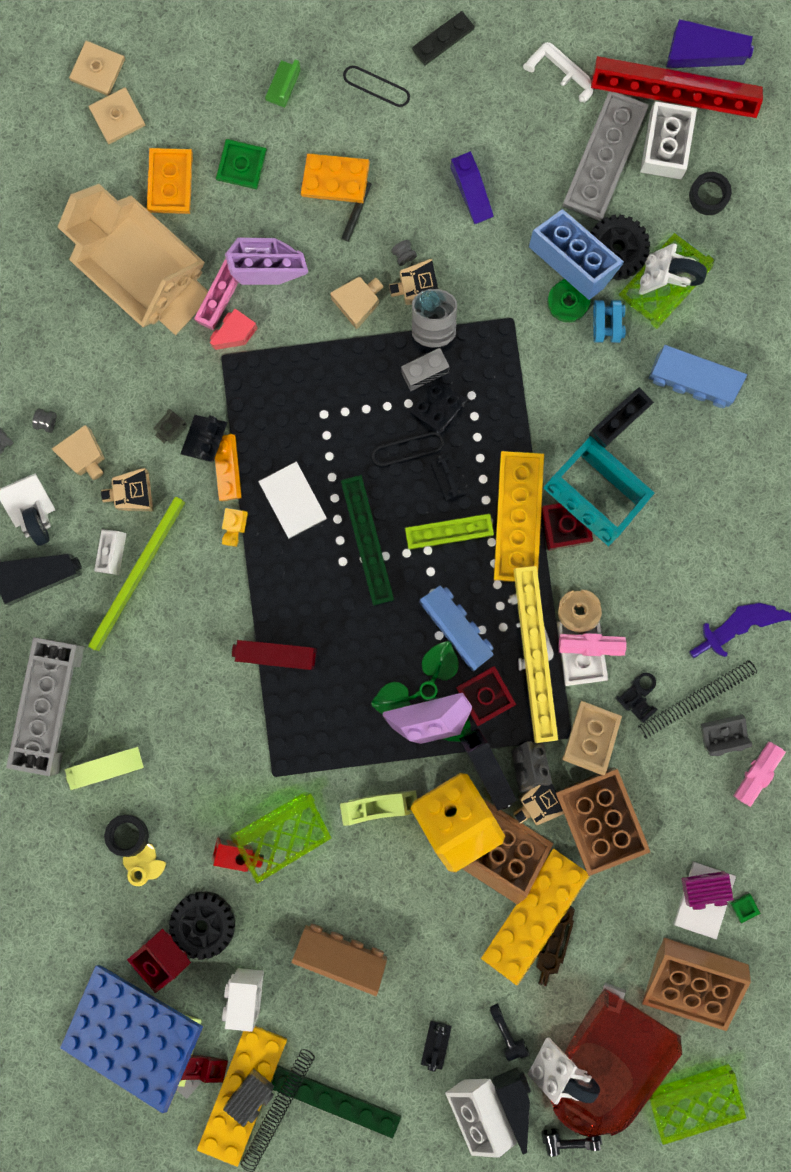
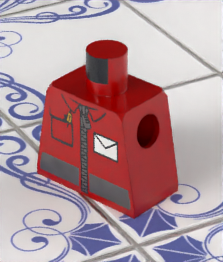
(226, 853)

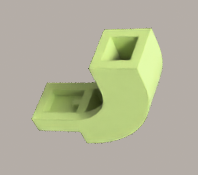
(104, 768)
(377, 807)

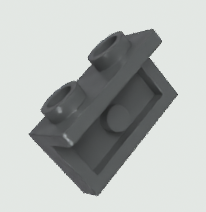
(725, 735)
(531, 766)

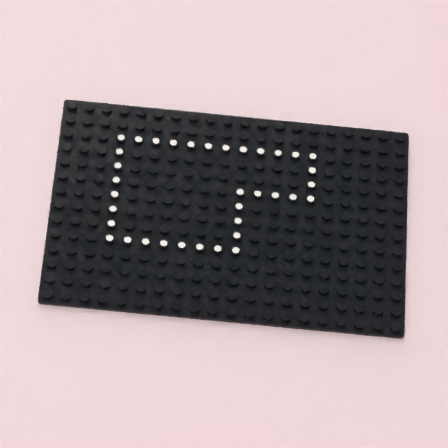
(328, 413)

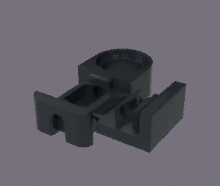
(635, 700)

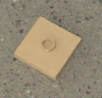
(97, 68)
(116, 115)

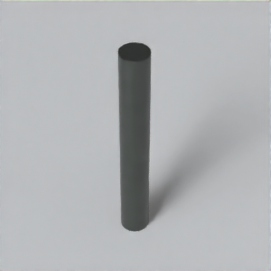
(354, 216)

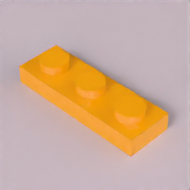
(227, 469)

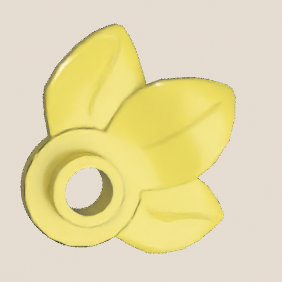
(146, 864)

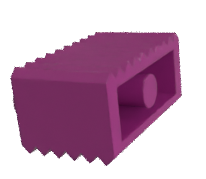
(707, 889)

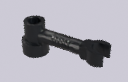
(514, 1048)
(554, 1143)

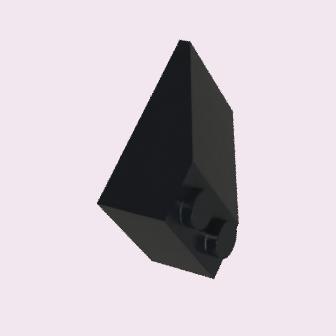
(513, 1093)

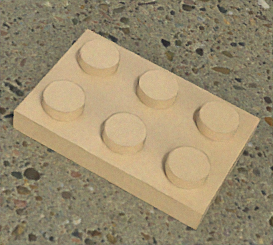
(592, 738)

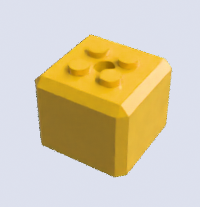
(466, 834)

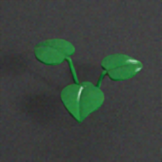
(437, 662)

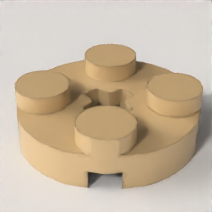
(579, 599)

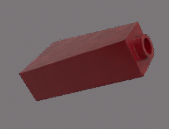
(274, 654)

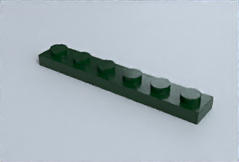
(367, 540)
(338, 1103)

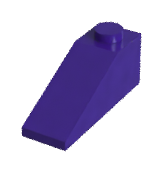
(471, 187)

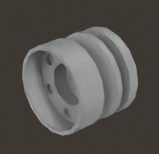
(434, 327)

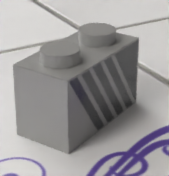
(425, 369)

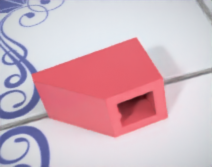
(234, 332)

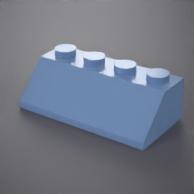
(575, 253)
(696, 376)
(456, 627)

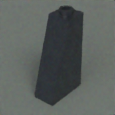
(34, 575)
(488, 769)

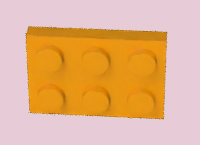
(335, 178)
(169, 180)

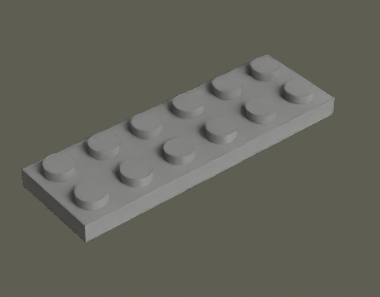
(605, 155)

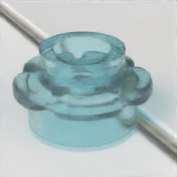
(429, 300)

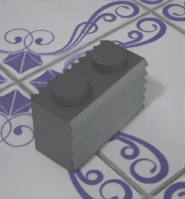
(248, 1098)

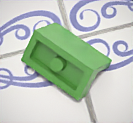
(283, 83)

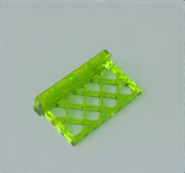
(676, 295)
(277, 818)
(687, 1088)

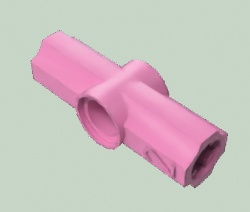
(592, 644)
(759, 774)

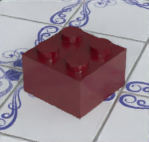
(563, 528)
(486, 695)
(159, 960)

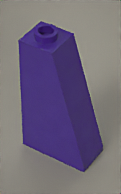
(707, 46)

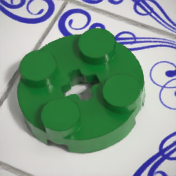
(559, 308)

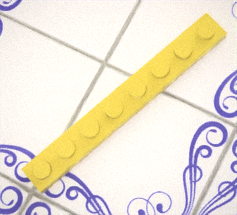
(535, 654)

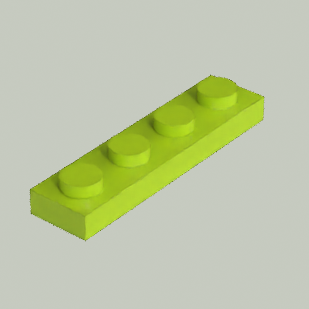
(449, 531)

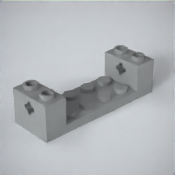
(43, 706)

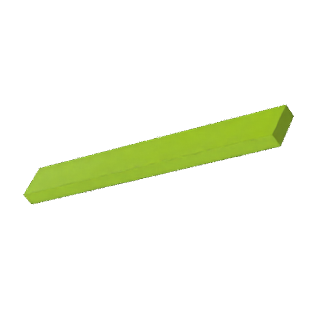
(136, 574)

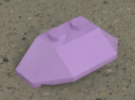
(264, 261)
(430, 719)

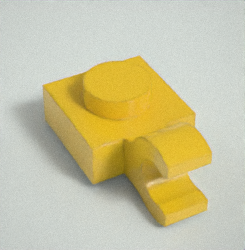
(233, 522)

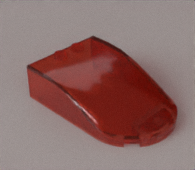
(626, 1058)

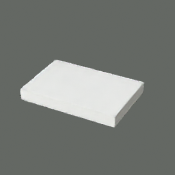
(292, 500)
(580, 668)
(706, 920)

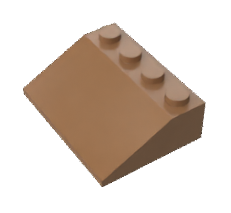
(602, 821)
(515, 863)
(340, 959)
(696, 984)

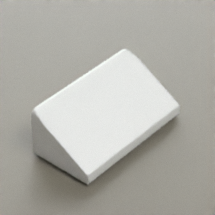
(110, 552)

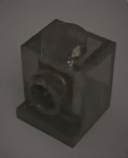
(176, 430)

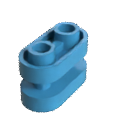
(616, 329)

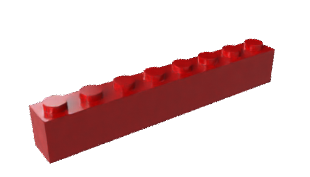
(677, 87)

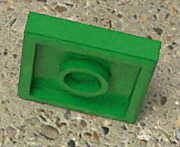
(241, 164)

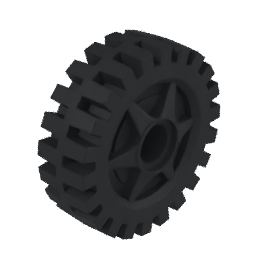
(631, 239)
(214, 912)

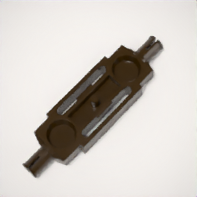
(548, 960)

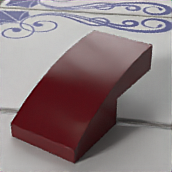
(205, 1068)

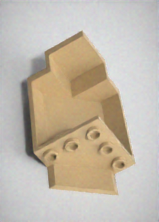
(133, 258)

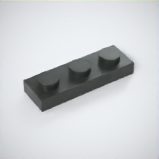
(443, 38)

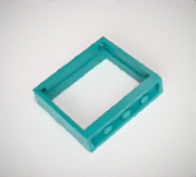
(616, 474)

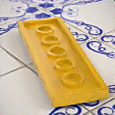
(518, 513)
(535, 917)
(223, 1135)

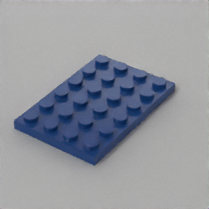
(131, 1038)

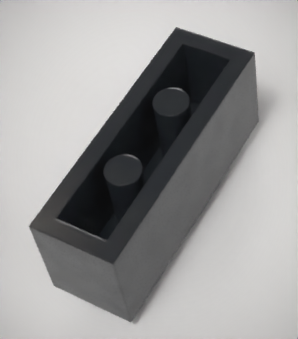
(621, 417)

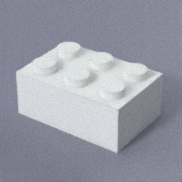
(668, 140)
(244, 999)
(481, 1117)

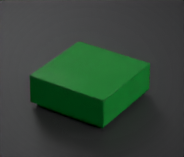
(745, 908)

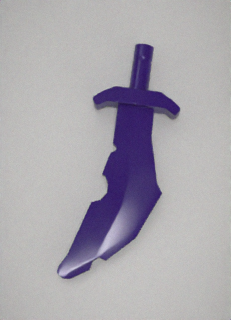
(739, 623)

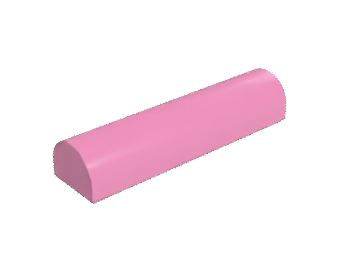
(217, 298)

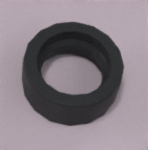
(718, 179)
(110, 831)

